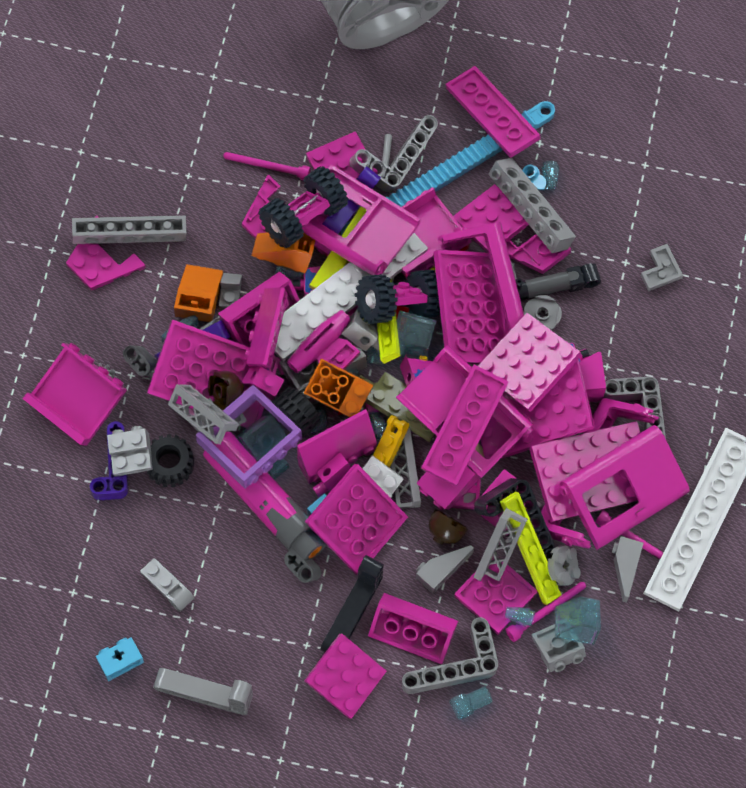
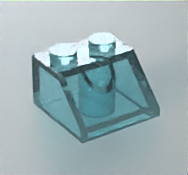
(414, 334)
(261, 436)
(578, 620)

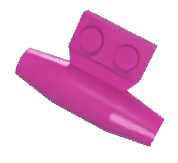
(326, 345)

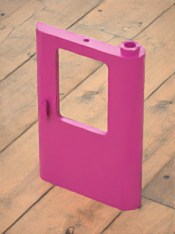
(377, 234)
(434, 393)
(651, 473)

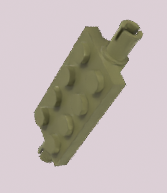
(384, 400)

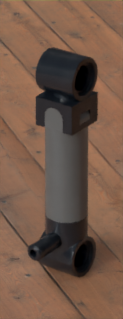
(572, 279)

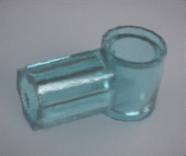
(466, 704)

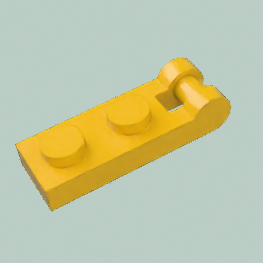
(390, 442)

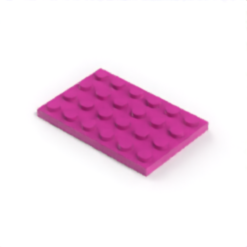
(469, 303)
(192, 357)
(557, 416)
(566, 456)

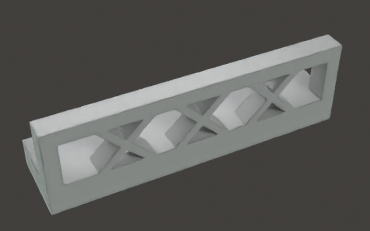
(202, 407)
(411, 474)
(493, 545)

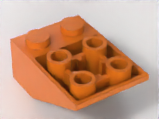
(294, 257)
(198, 293)
(338, 388)

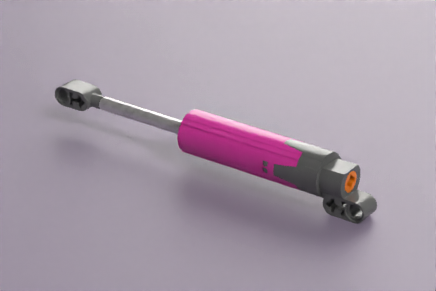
(264, 497)

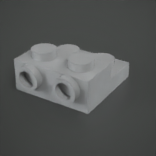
(130, 451)
(557, 651)

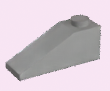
(626, 560)
(441, 568)

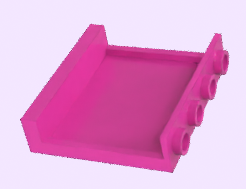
(434, 222)
(76, 394)

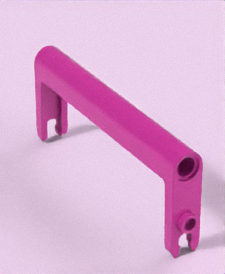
(501, 266)
(603, 418)

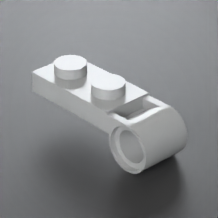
(167, 584)

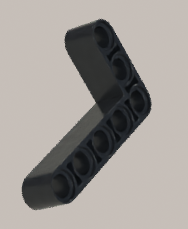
(494, 507)
(369, 577)

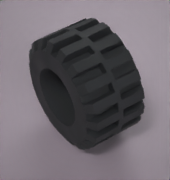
(298, 409)
(181, 470)

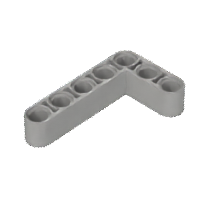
(392, 172)
(639, 393)
(458, 667)
(233, 699)

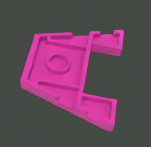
(251, 222)
(535, 254)
(97, 268)

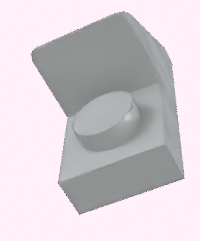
(230, 289)

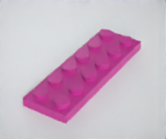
(493, 111)
(464, 425)

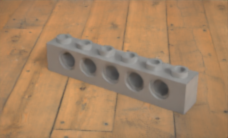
(532, 205)
(128, 229)

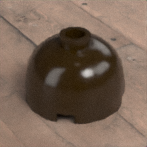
(225, 388)
(445, 528)

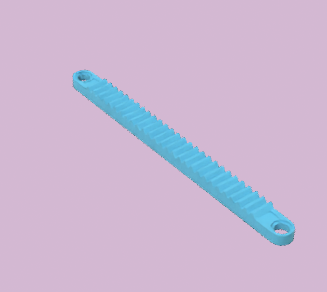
(463, 161)

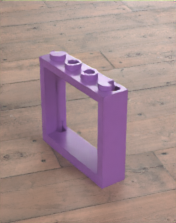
(267, 461)

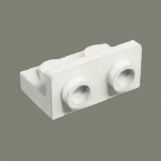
(383, 475)

